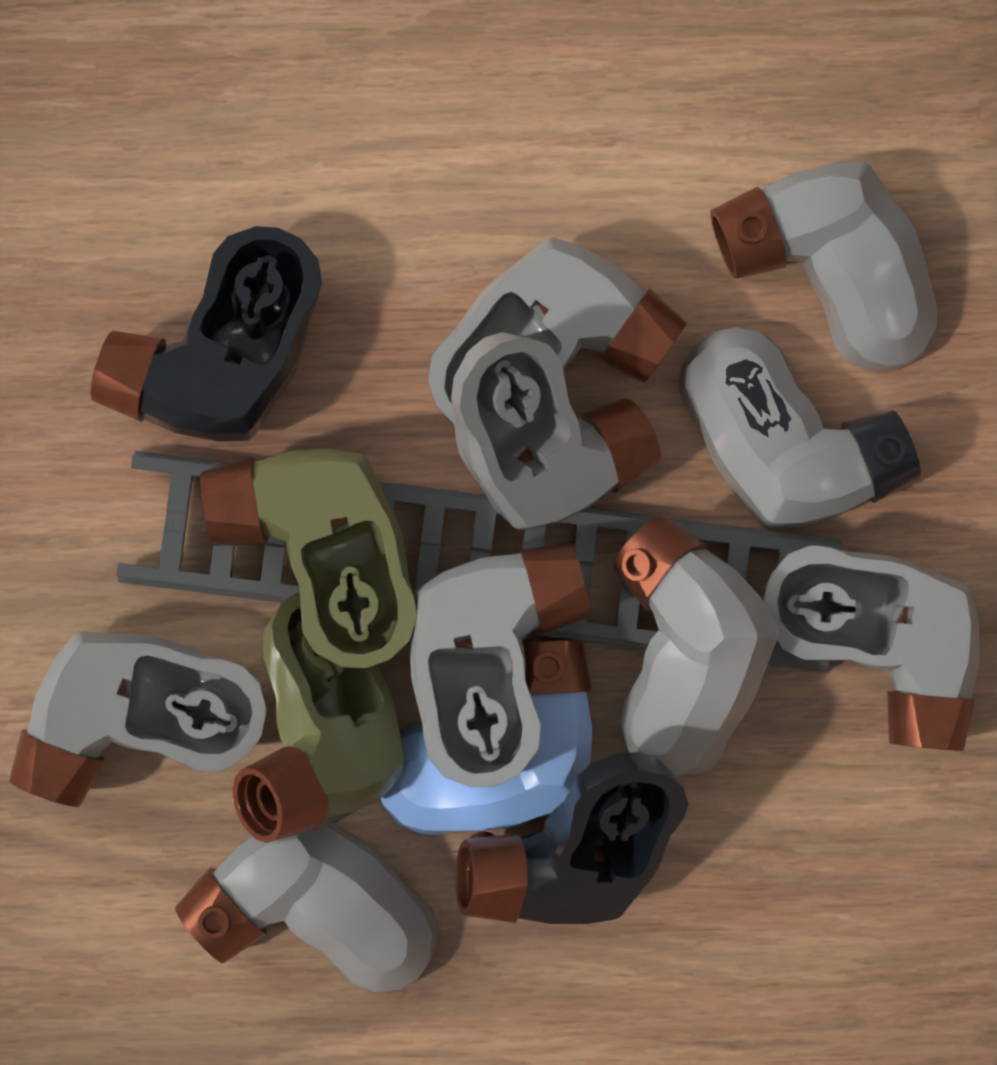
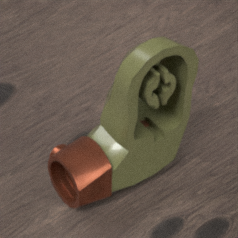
(335, 733)

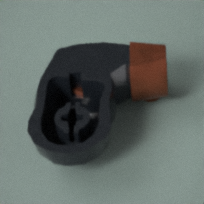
(235, 349)
(590, 855)

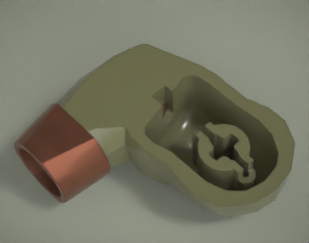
(337, 541)

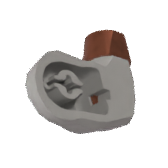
(529, 444)
(138, 696)

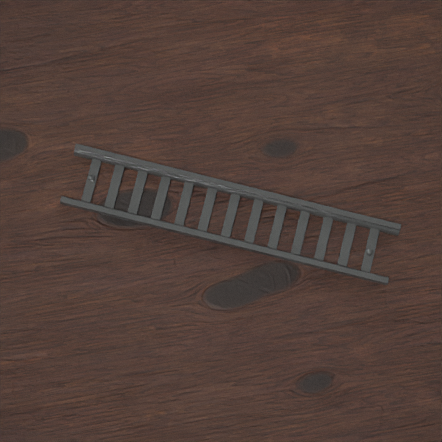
(436, 502)

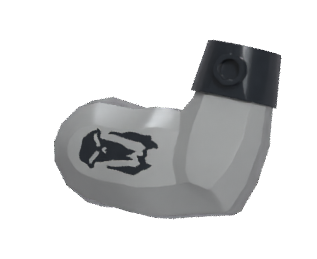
(773, 439)

